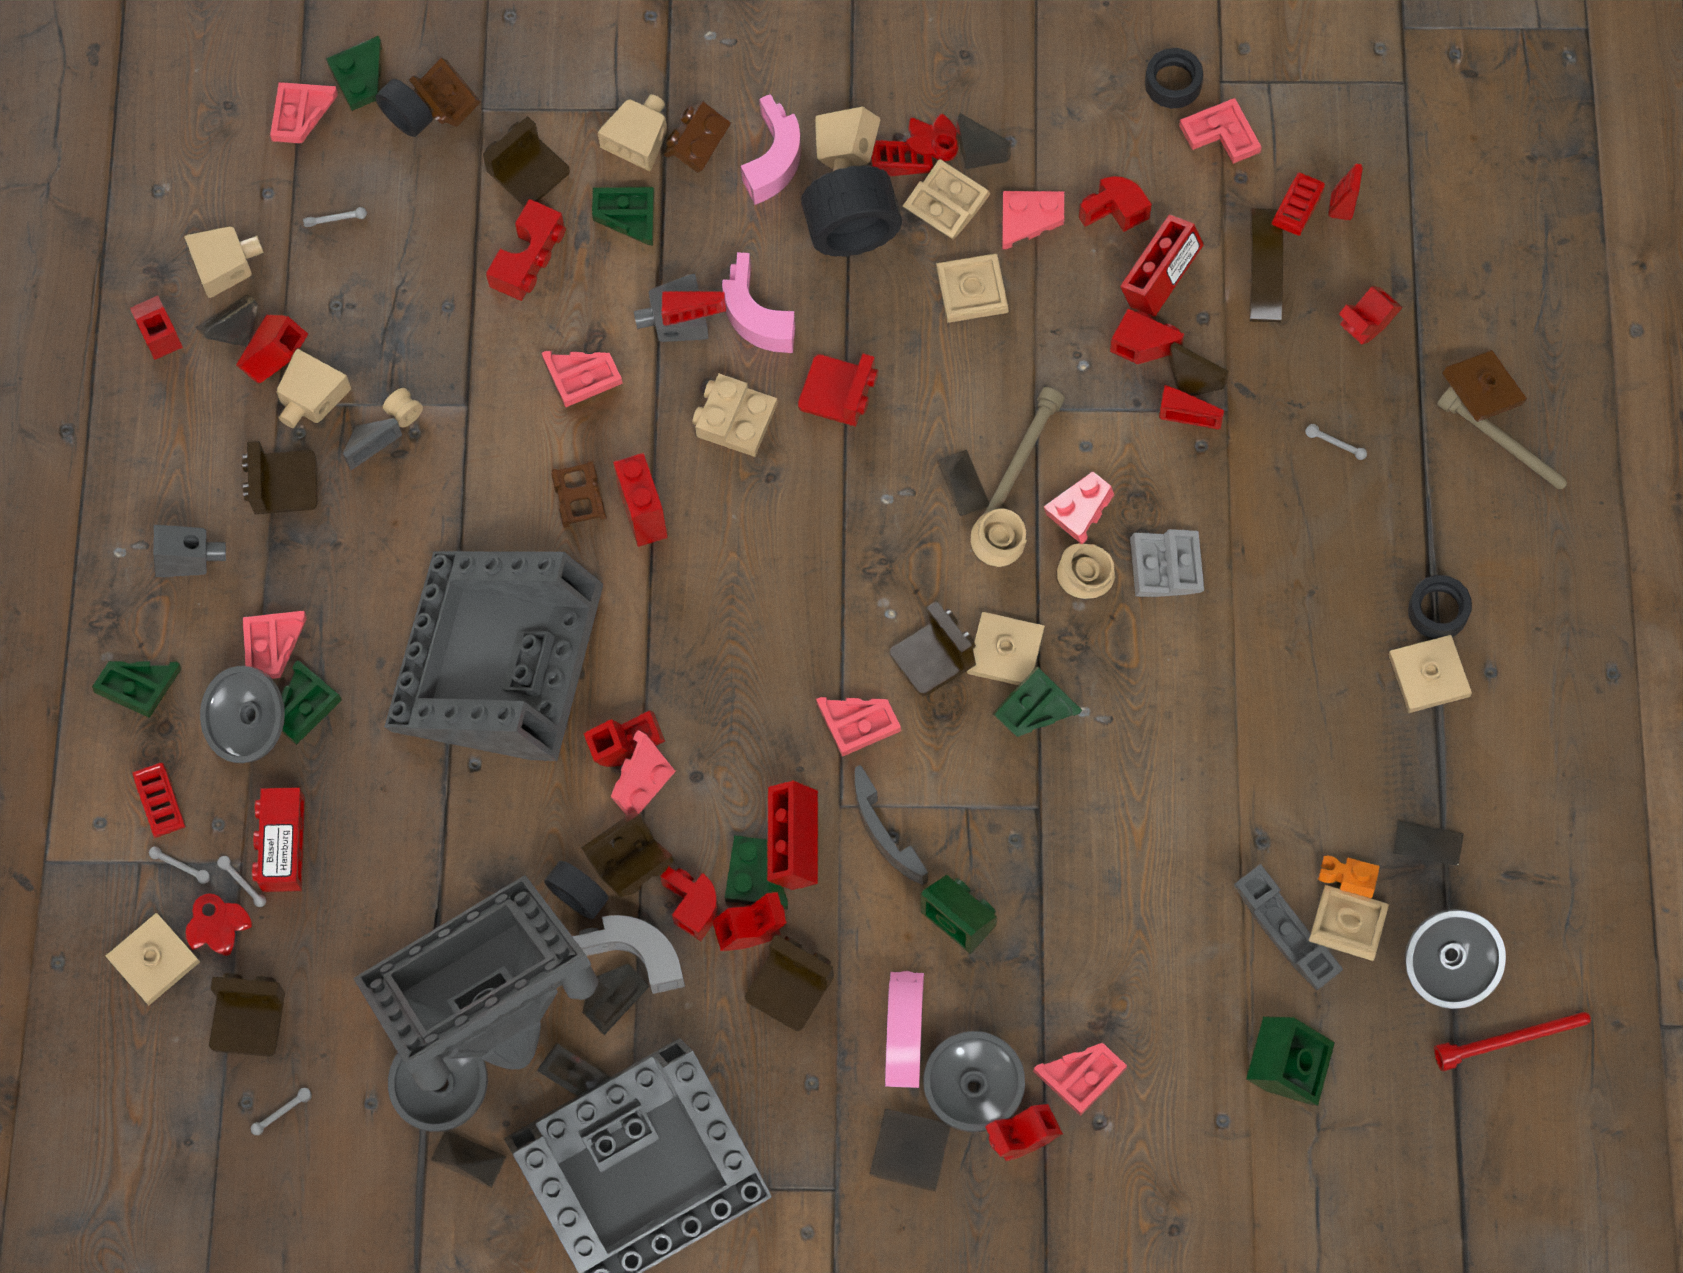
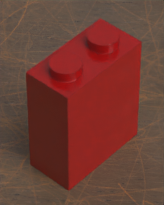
(640, 499)

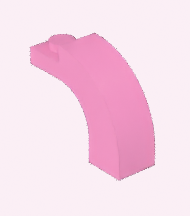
(778, 166)
(756, 324)
(904, 1029)

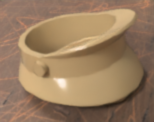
(998, 537)
(1086, 571)

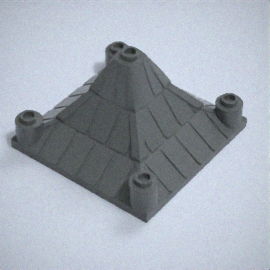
(477, 985)

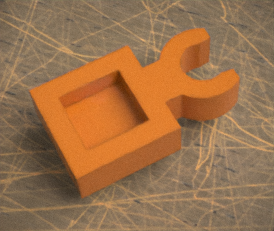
(1354, 876)

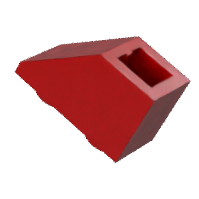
(156, 327)
(1143, 339)
(271, 347)

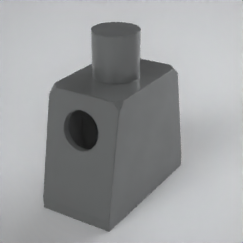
(684, 331)
(184, 551)

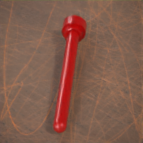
(1450, 1055)

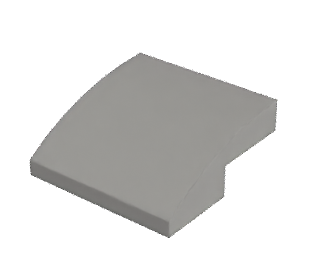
(1167, 563)

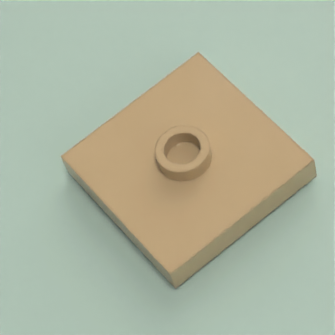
(972, 288)
(1006, 648)
(1430, 673)
(1349, 922)
(152, 959)

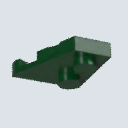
(358, 72)
(136, 684)
(306, 702)

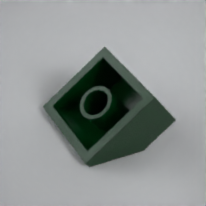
(958, 912)
(1290, 1059)

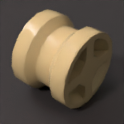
(402, 407)

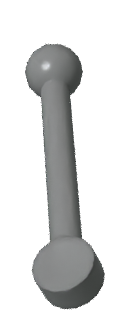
(359, 213)
(1313, 431)
(225, 864)
(202, 876)
(304, 1095)

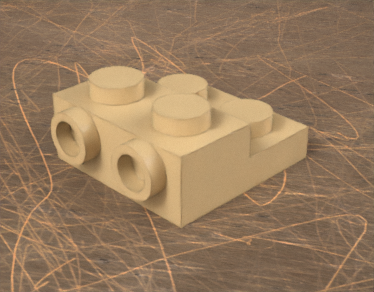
(734, 415)

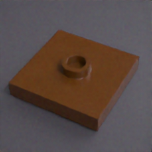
(1484, 386)

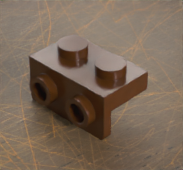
(445, 93)
(696, 136)

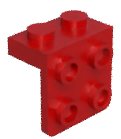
(838, 388)

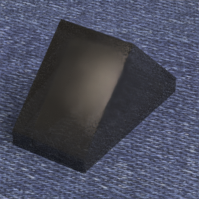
(980, 145)

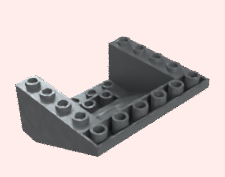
(496, 652)
(639, 1165)

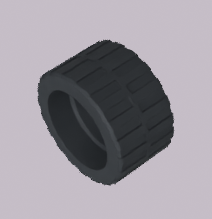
(851, 211)

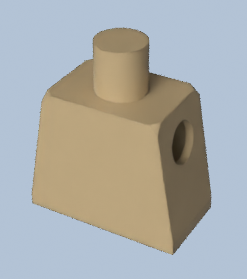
(635, 132)
(846, 137)
(221, 258)
(310, 389)

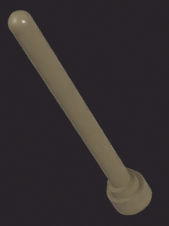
(1049, 402)
(1451, 402)

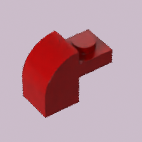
(1116, 197)
(1369, 315)
(614, 741)
(698, 903)
(750, 925)
(1024, 1132)

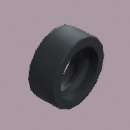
(1179, 58)
(404, 107)
(1440, 584)
(576, 889)

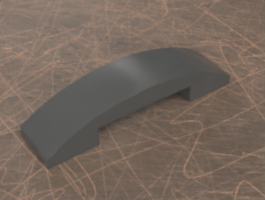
(904, 861)
(1286, 929)

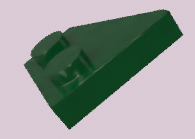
(626, 211)
(1035, 705)
(748, 873)

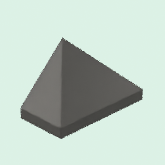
(370, 439)

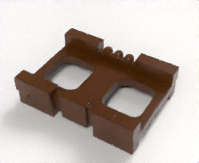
(569, 495)

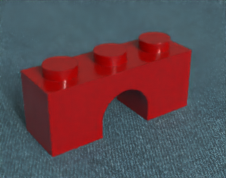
(517, 272)

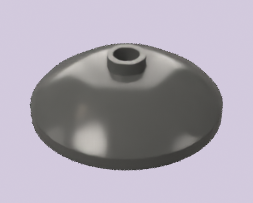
(229, 714)
(1465, 976)
(970, 1059)
(439, 1109)

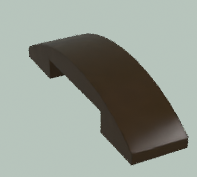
(1266, 267)

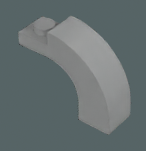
(641, 940)

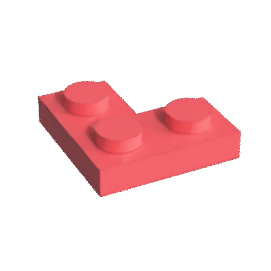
(1223, 123)

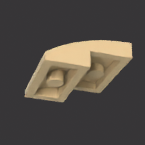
(946, 199)

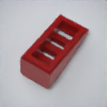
(900, 148)
(1345, 194)
(1299, 203)
(690, 305)
(1187, 409)
(150, 775)

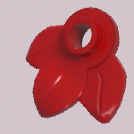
(933, 139)
(219, 928)

